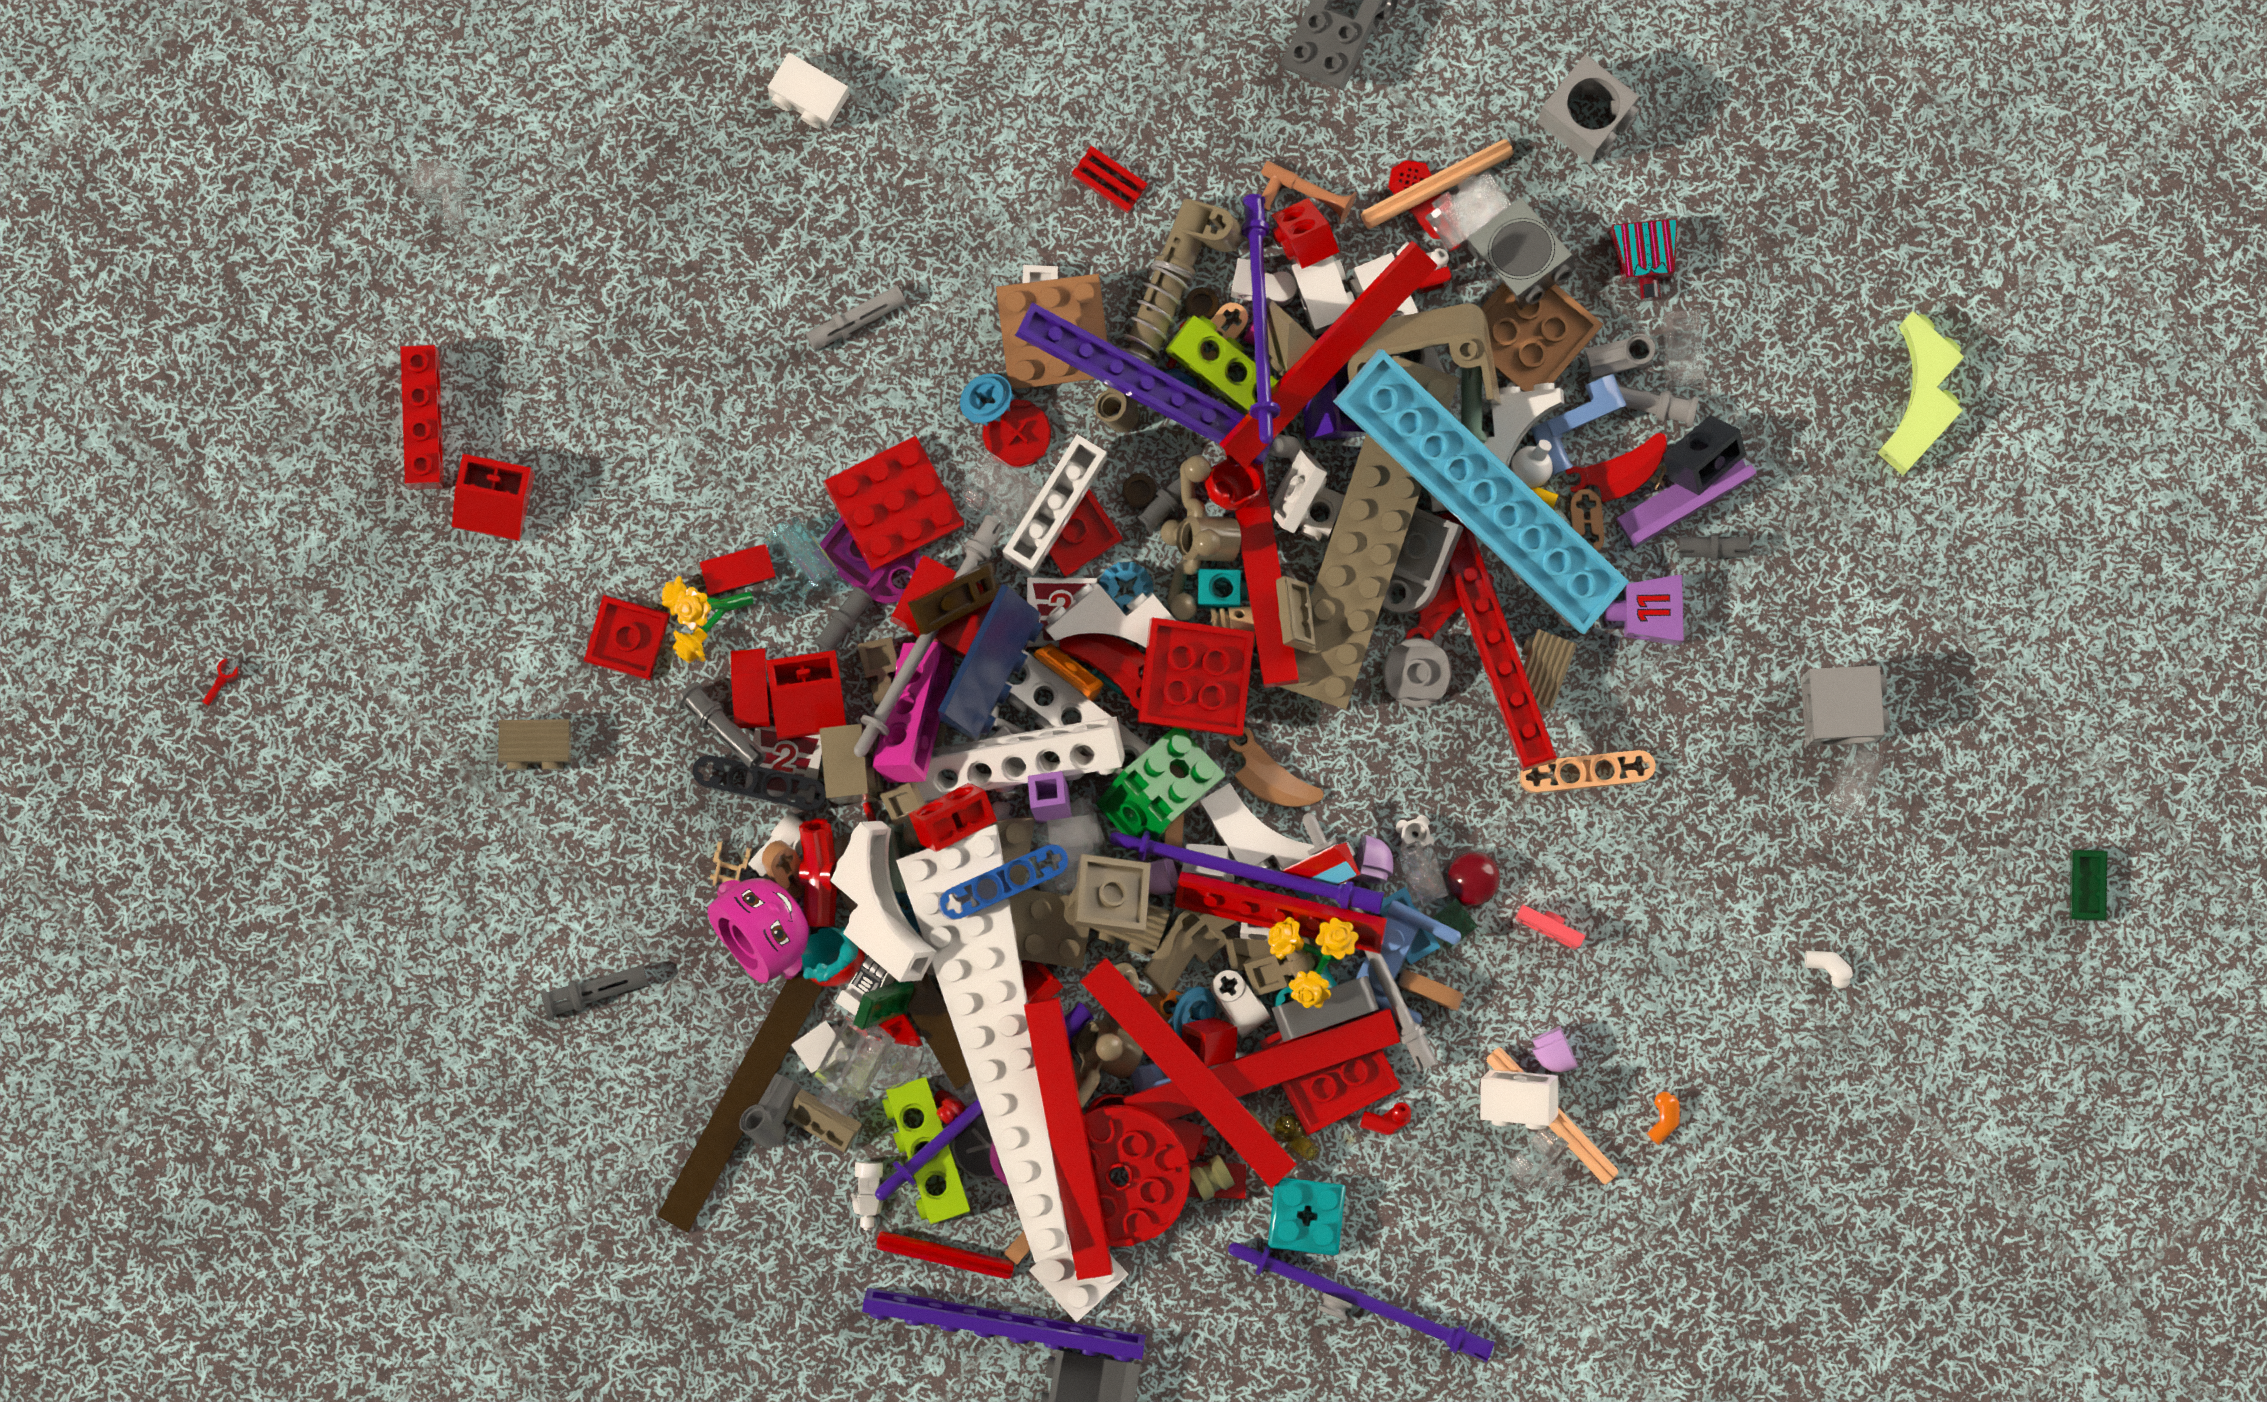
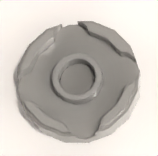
(1417, 672)

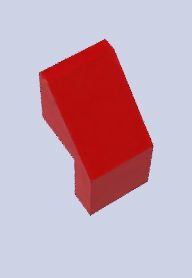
(750, 688)

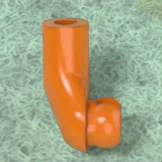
(1669, 1117)

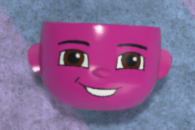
(760, 927)

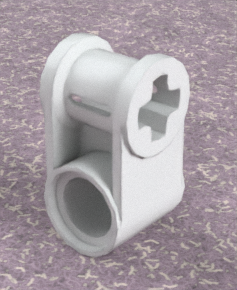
(1243, 1007)

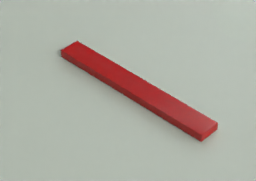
(1334, 349)
(1261, 573)
(1498, 652)
(1279, 1062)
(1188, 1072)
(1068, 1138)

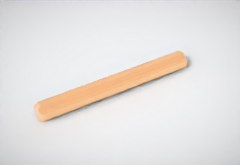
(1436, 183)
(1564, 1128)

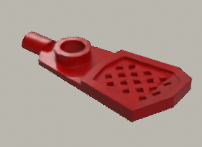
(1424, 208)

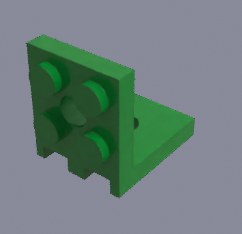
(1150, 795)

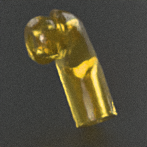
(1295, 1137)

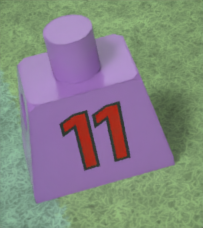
(1651, 610)

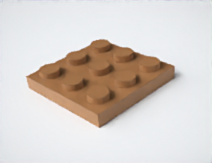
(1071, 298)
(1538, 340)

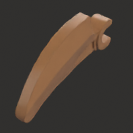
(1270, 780)

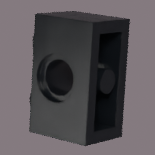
(1704, 455)

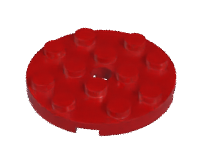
(1155, 1167)

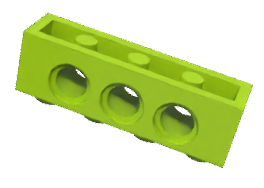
(1186, 350)
(919, 1096)

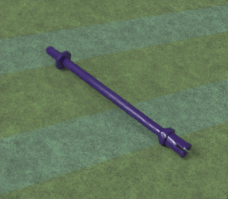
(1256, 230)
(1344, 894)
(1074, 1022)
(1454, 1337)

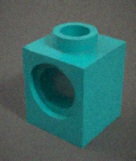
(1208, 578)

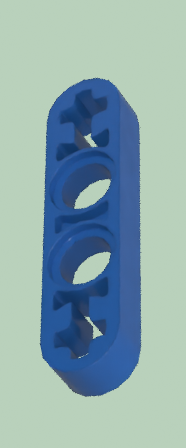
(1001, 878)

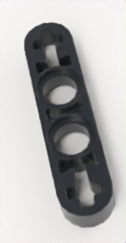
(758, 788)

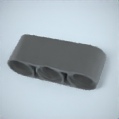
(1346, 1002)

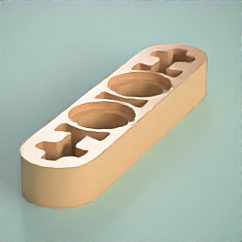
(1588, 777)

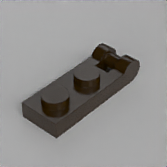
(954, 599)

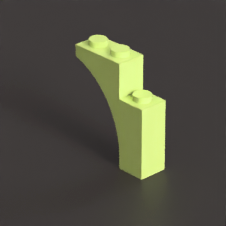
(1929, 408)

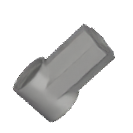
(1616, 358)

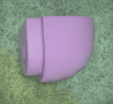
(1374, 861)
(1163, 876)
(1554, 1051)

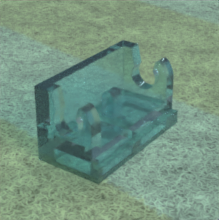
(802, 553)

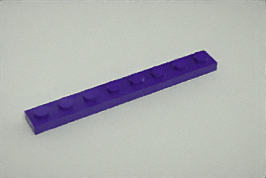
(1130, 375)
(992, 1322)

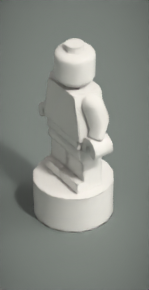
(865, 1201)

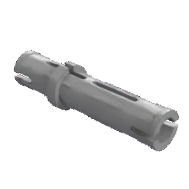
(855, 318)

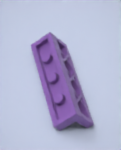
(1678, 504)

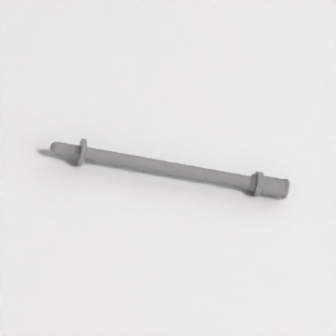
(977, 551)
(1411, 1032)

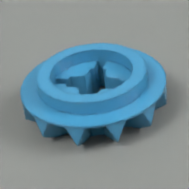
(985, 387)
(1126, 572)
(1202, 1006)

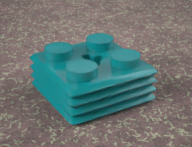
(1322, 1234)

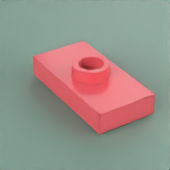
(1550, 925)

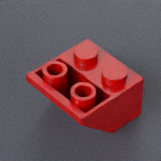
(492, 497)
(805, 694)

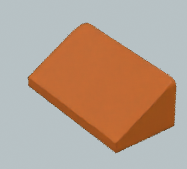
(1069, 671)

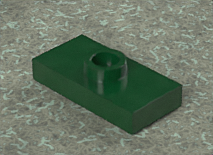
(2088, 885)
(883, 1004)

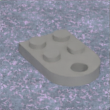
(1422, 561)

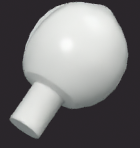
(1533, 464)

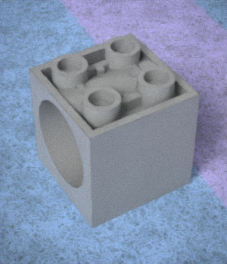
(1589, 79)
(1844, 705)

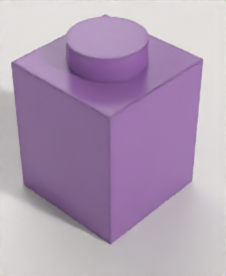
(1049, 796)

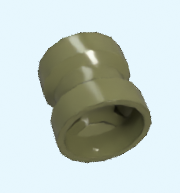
(1211, 1178)

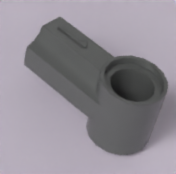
(765, 1120)

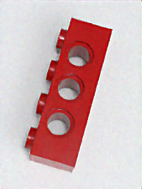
(422, 417)

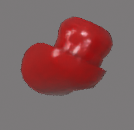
(949, 1106)
(1389, 1122)

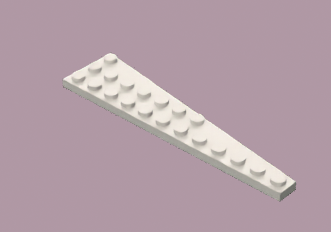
(986, 1001)

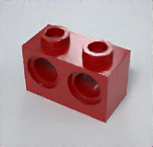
(1303, 234)
(952, 817)

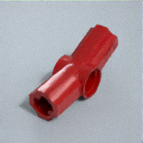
(816, 872)

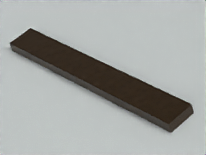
(927, 1011)
(744, 1090)

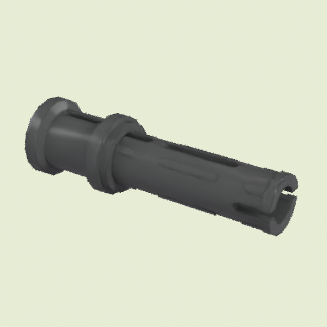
(711, 716)
(635, 976)

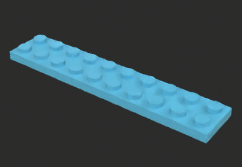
(1481, 491)

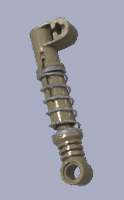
(1171, 274)

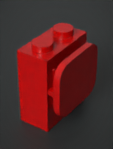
(956, 635)

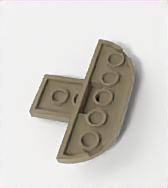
(1040, 917)

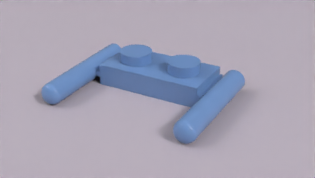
(1399, 936)

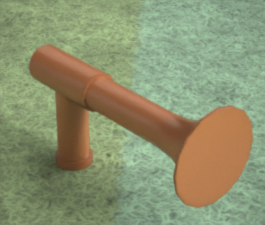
(1281, 176)

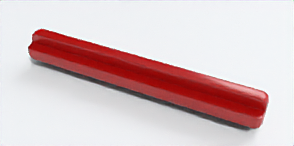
(945, 1255)

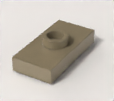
(1295, 614)
(823, 1121)

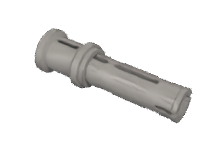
(1662, 404)

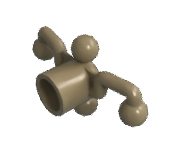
(1196, 537)
(1106, 1046)

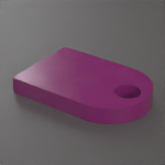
(854, 570)

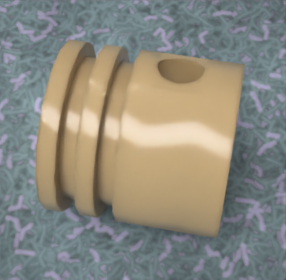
(1234, 618)

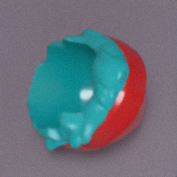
(831, 957)

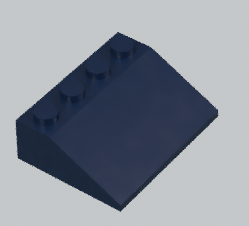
(989, 665)

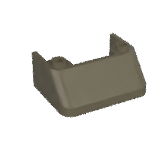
(1459, 326)

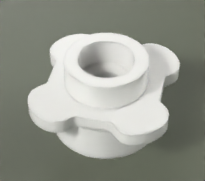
(1419, 825)

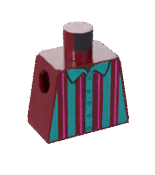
(1645, 254)

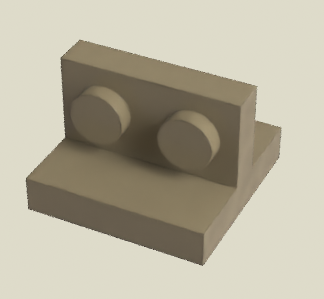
(1111, 894)

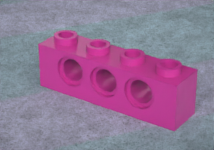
(915, 718)

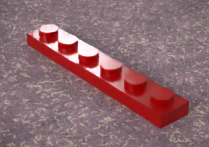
(1269, 908)

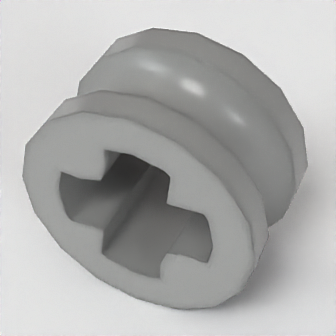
(1334, 1306)

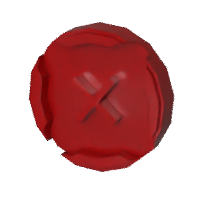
(1020, 435)

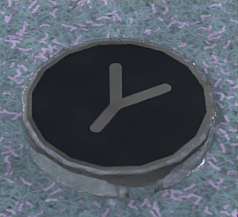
(972, 1150)

